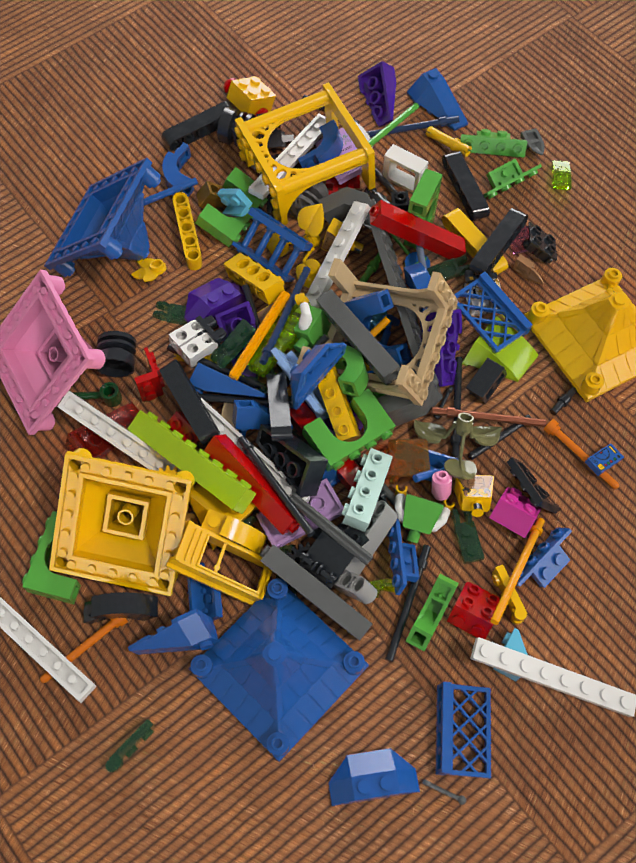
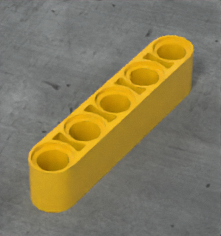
(461, 225)
(187, 231)

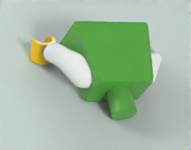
(311, 324)
(420, 514)

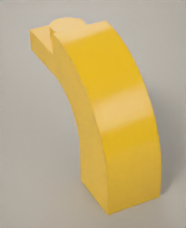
(234, 531)

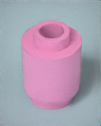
(441, 485)

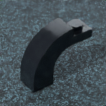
(121, 605)

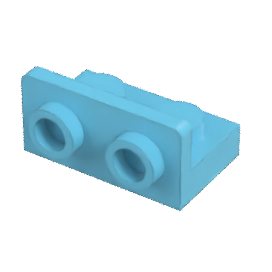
(236, 202)

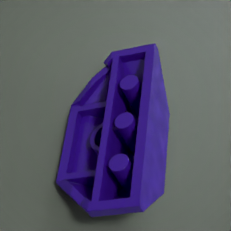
(213, 299)

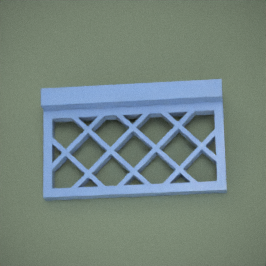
(314, 400)

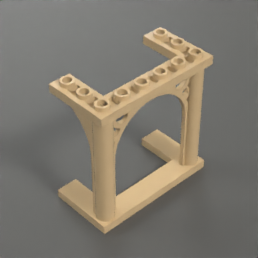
(436, 298)

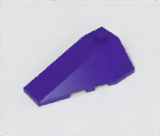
(379, 89)

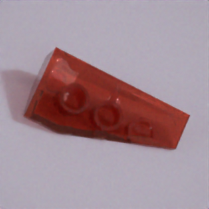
(95, 444)

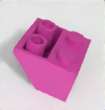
(515, 512)

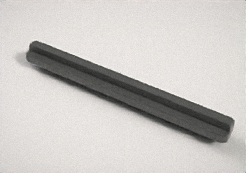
(333, 531)

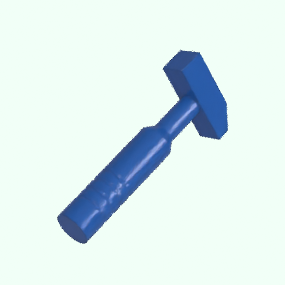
(386, 334)
(429, 473)

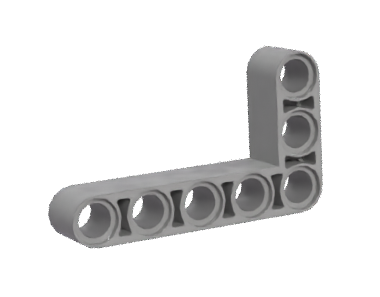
(350, 581)

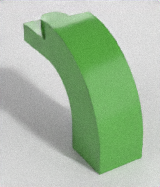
(355, 375)
(432, 612)

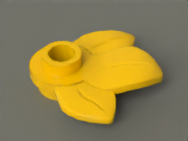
(149, 269)

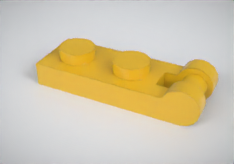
(500, 578)

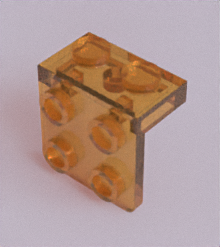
(409, 458)

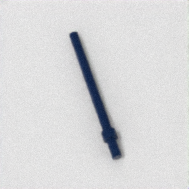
(441, 122)

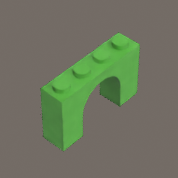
(425, 198)
(227, 228)
(376, 427)
(40, 579)

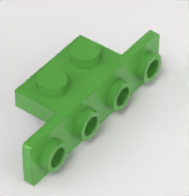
(495, 143)
(507, 174)

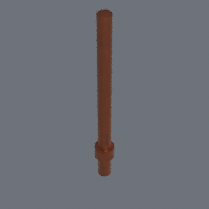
(451, 412)

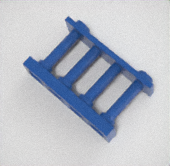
(286, 236)

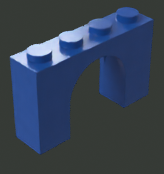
(374, 303)

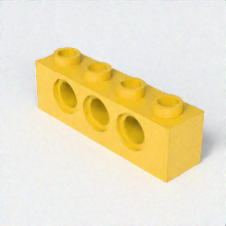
(260, 280)
(338, 408)

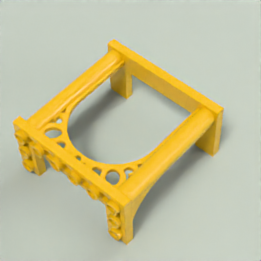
(287, 189)

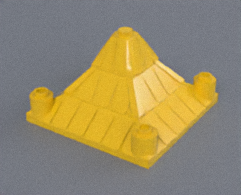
(590, 335)
(119, 522)

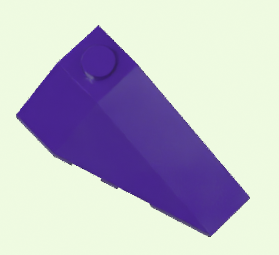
(231, 318)
(446, 367)

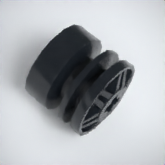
(227, 123)
(119, 353)

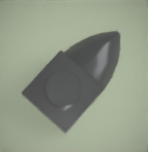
(534, 140)

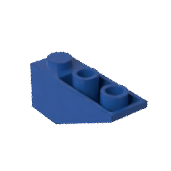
(250, 415)

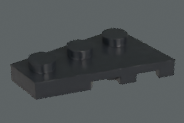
(537, 494)

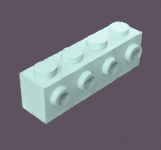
(367, 490)

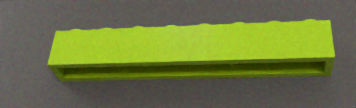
(184, 456)

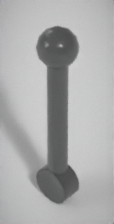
(461, 799)

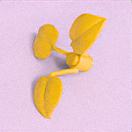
(311, 220)

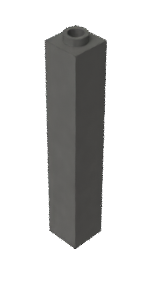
(359, 337)
(315, 591)

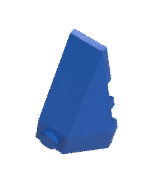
(436, 97)
(217, 383)
(188, 632)

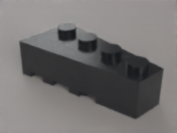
(296, 460)

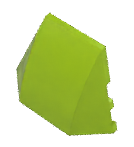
(515, 357)

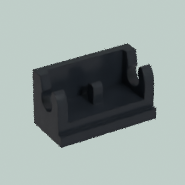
(486, 380)

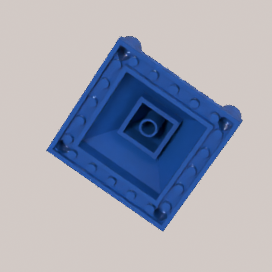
(108, 220)
(278, 669)

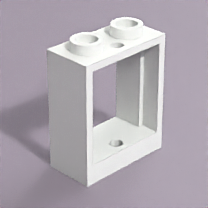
(407, 160)

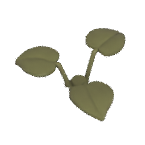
(464, 426)

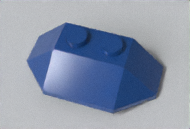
(313, 369)
(372, 777)

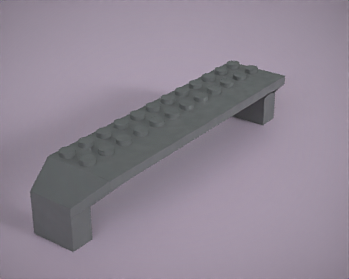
(398, 409)

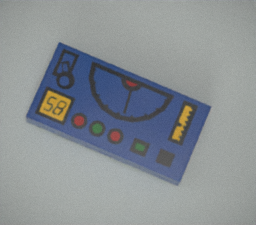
(604, 459)

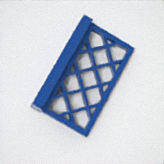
(503, 305)
(445, 732)

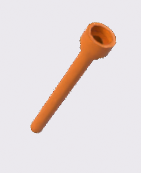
(554, 429)
(114, 622)

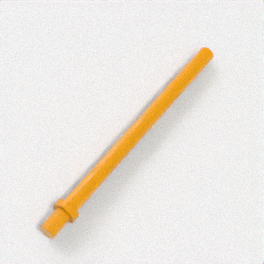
(536, 530)

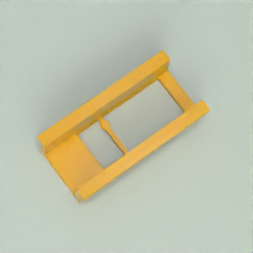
(190, 554)

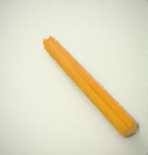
(259, 335)

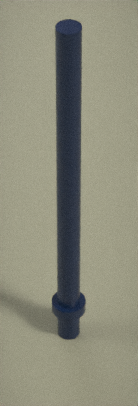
(266, 351)

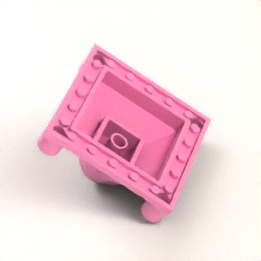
(42, 352)

